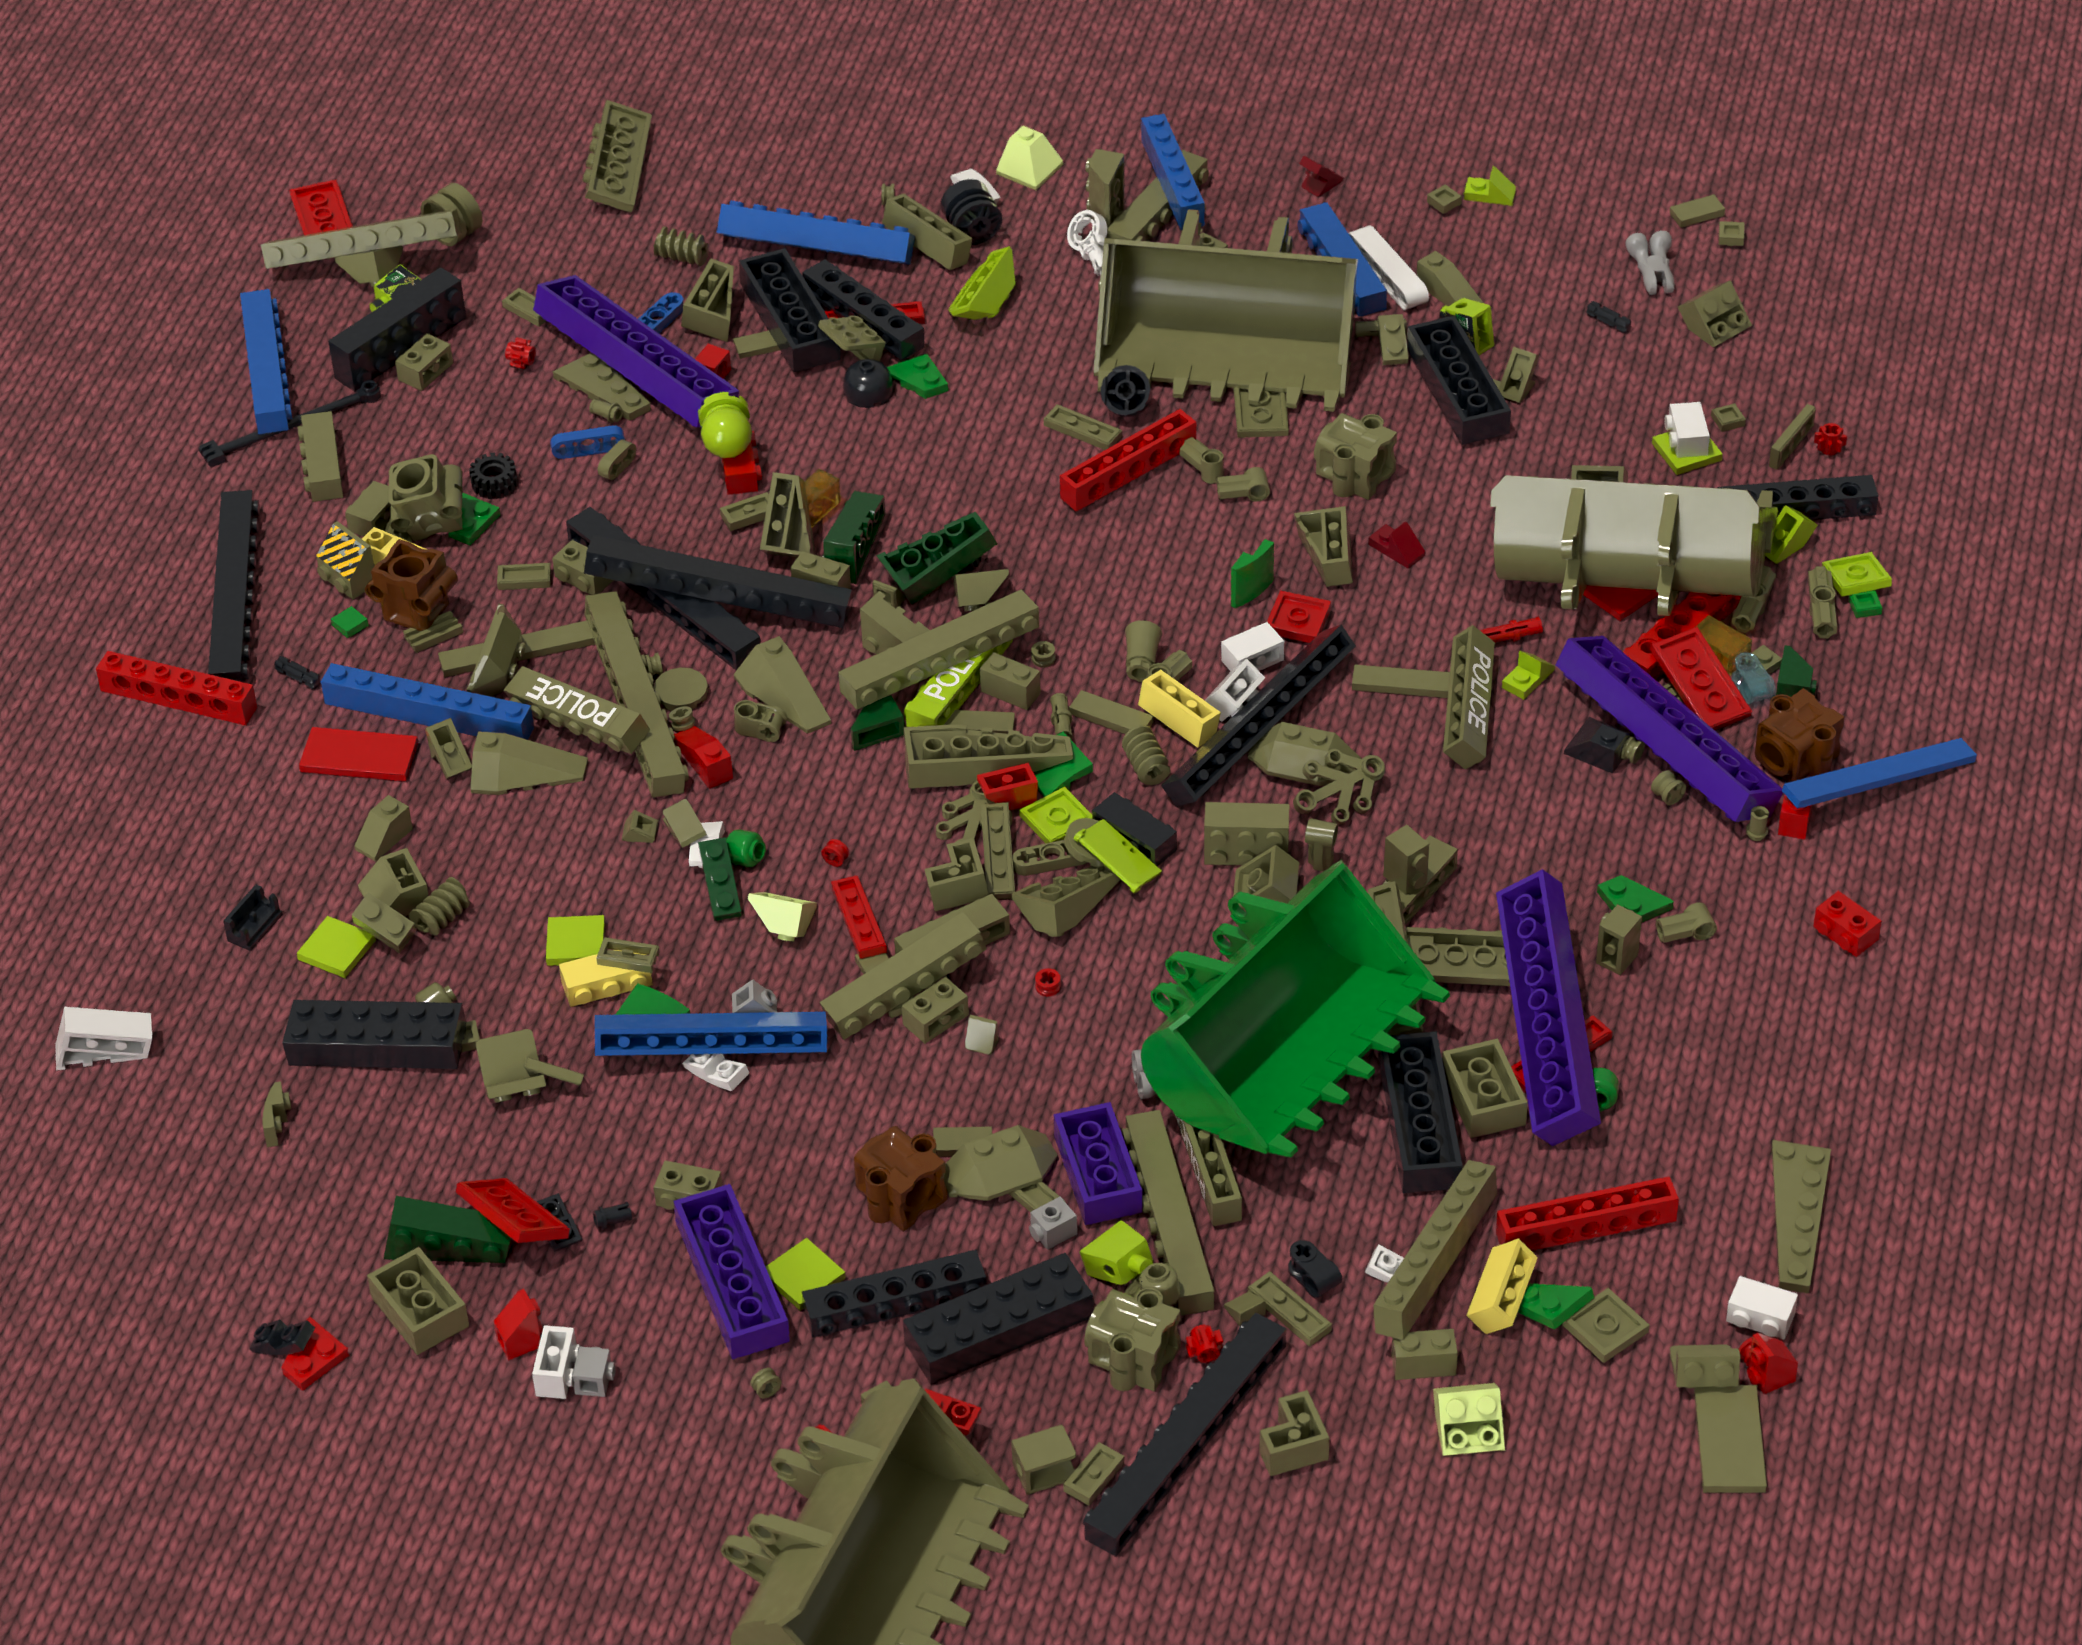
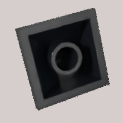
(1598, 744)

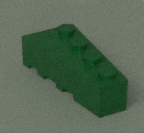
(855, 531)
(937, 556)
(444, 1233)

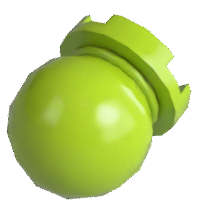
(725, 425)

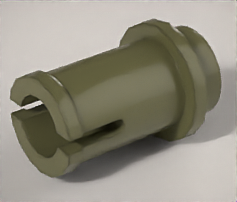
(611, 412)
(1757, 828)

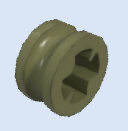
(887, 192)
(1043, 648)
(654, 664)
(682, 718)
(1632, 750)
(766, 1383)

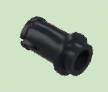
(612, 1215)

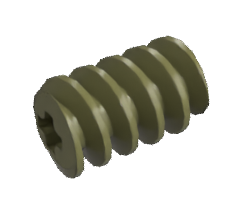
(681, 247)
(1145, 755)
(440, 907)

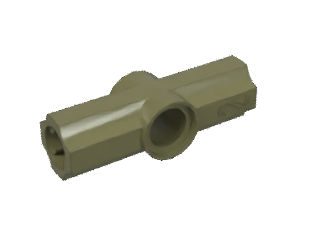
(1822, 602)
(1750, 607)

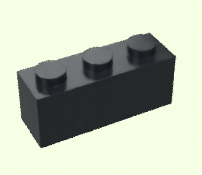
(1139, 827)

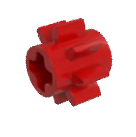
(520, 353)
(1830, 439)
(1204, 1343)

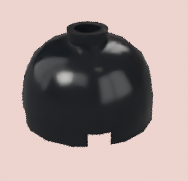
(867, 383)
(1126, 391)

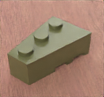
(710, 301)
(787, 518)
(1328, 543)
(886, 626)

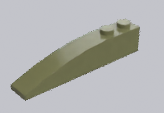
(957, 755)

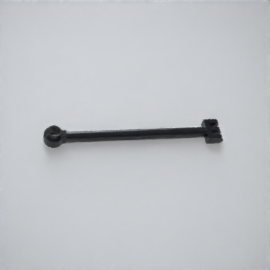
(214, 454)

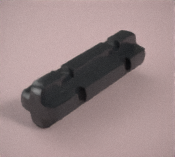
(1609, 316)
(297, 672)

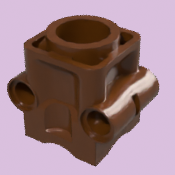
(411, 585)
(1798, 737)
(900, 1176)

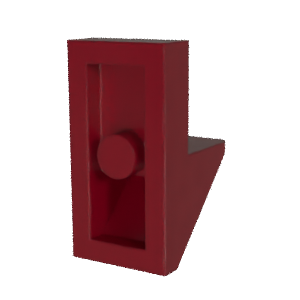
(1318, 178)
(1398, 544)

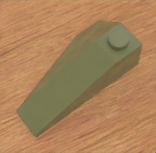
(779, 681)
(513, 762)
(1066, 901)

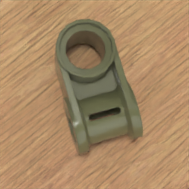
(757, 720)

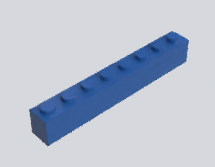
(815, 233)
(266, 361)
(423, 702)
(710, 1033)

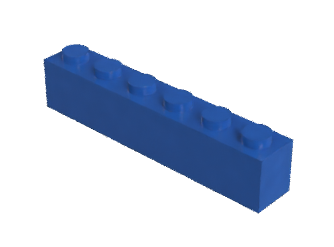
(1171, 168)
(1330, 238)

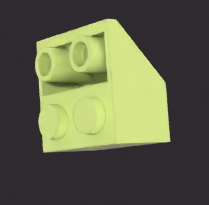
(1469, 1418)

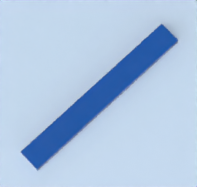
(1879, 773)

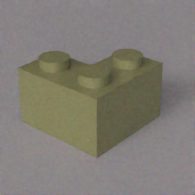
(957, 881)
(1298, 1439)

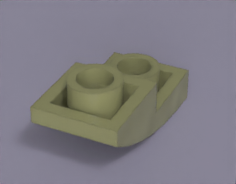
(275, 1113)

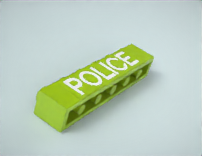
(947, 691)

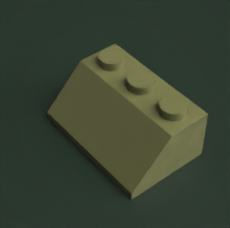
(1106, 185)

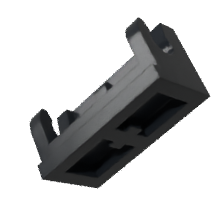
(252, 918)

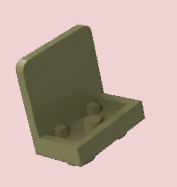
(854, 336)
(502, 1065)
(1705, 1365)

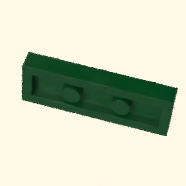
(719, 879)

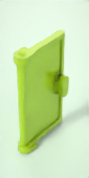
(1118, 855)

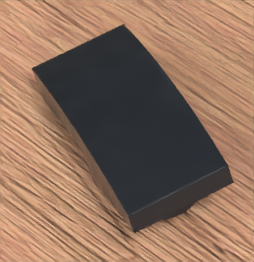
(557, 1208)
(280, 1339)

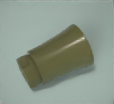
(1141, 648)

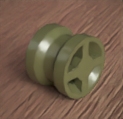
(1668, 787)

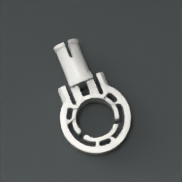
(1093, 245)

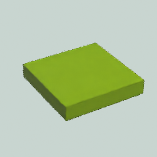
(1684, 464)
(1857, 574)
(1053, 815)
(573, 938)
(336, 946)
(801, 1270)

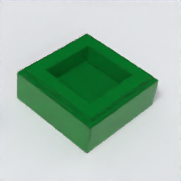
(1865, 604)
(349, 622)

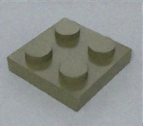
(1606, 1325)

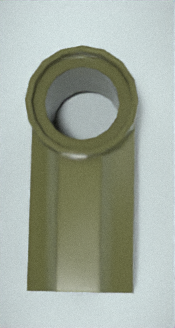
(1207, 461)
(1251, 484)
(1175, 665)
(1321, 840)
(1694, 922)

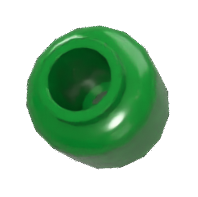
(745, 848)
(1606, 1087)

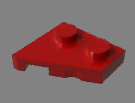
(316, 1359)

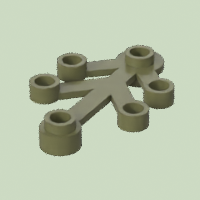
(1342, 782)
(971, 817)

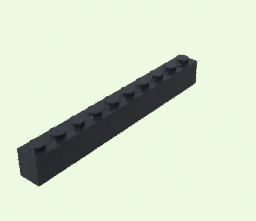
(717, 581)
(233, 586)
(697, 616)
(1258, 716)
(1184, 1434)

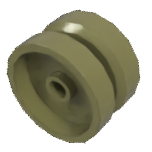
(455, 197)

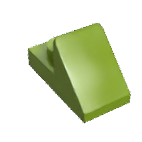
(1495, 190)
(1527, 675)

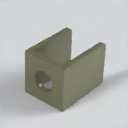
(1043, 1459)

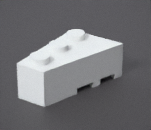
(100, 1035)

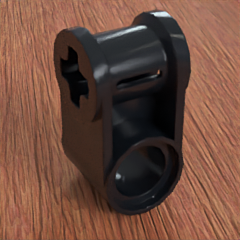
(1312, 1269)

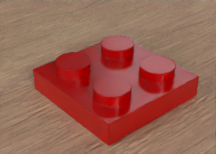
(1298, 616)

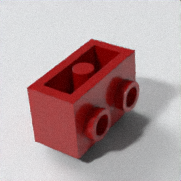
(1847, 923)

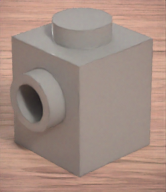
(753, 999)
(1053, 1223)
(593, 1371)

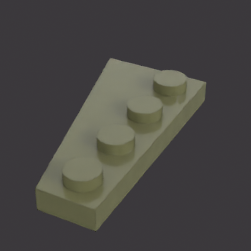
(603, 382)

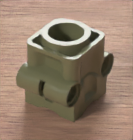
(1355, 454)
(425, 497)
(1133, 1338)

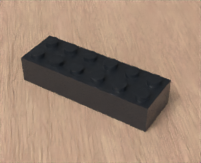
(788, 309)
(393, 328)
(1458, 380)
(375, 1034)
(1420, 1113)
(998, 1318)

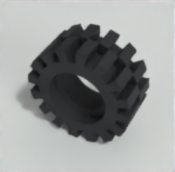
(493, 465)

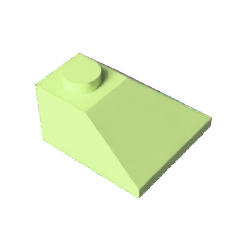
(1028, 159)
(783, 914)

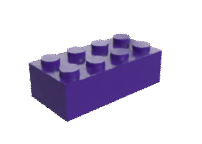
(1097, 1163)

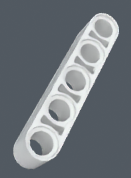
(1392, 271)

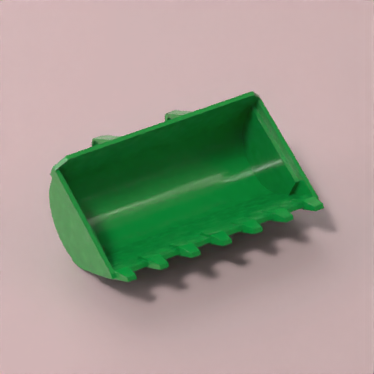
(1286, 1014)

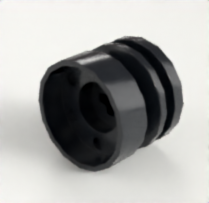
(972, 210)

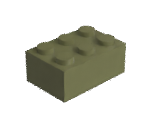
(1243, 831)
(1484, 1088)
(418, 1300)

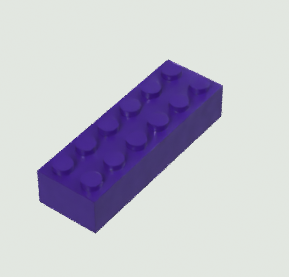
(731, 1271)

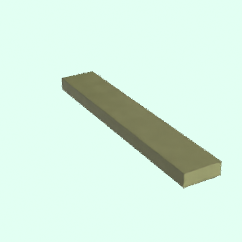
(537, 644)

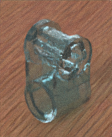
(1752, 679)

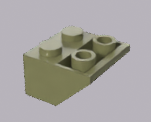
(1715, 314)
(396, 882)

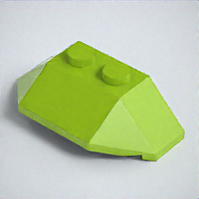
(986, 287)

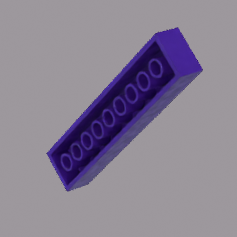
(629, 346)
(1668, 727)
(1548, 1008)

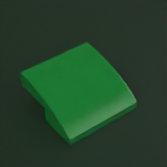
(1252, 574)
(1061, 775)
(650, 1001)

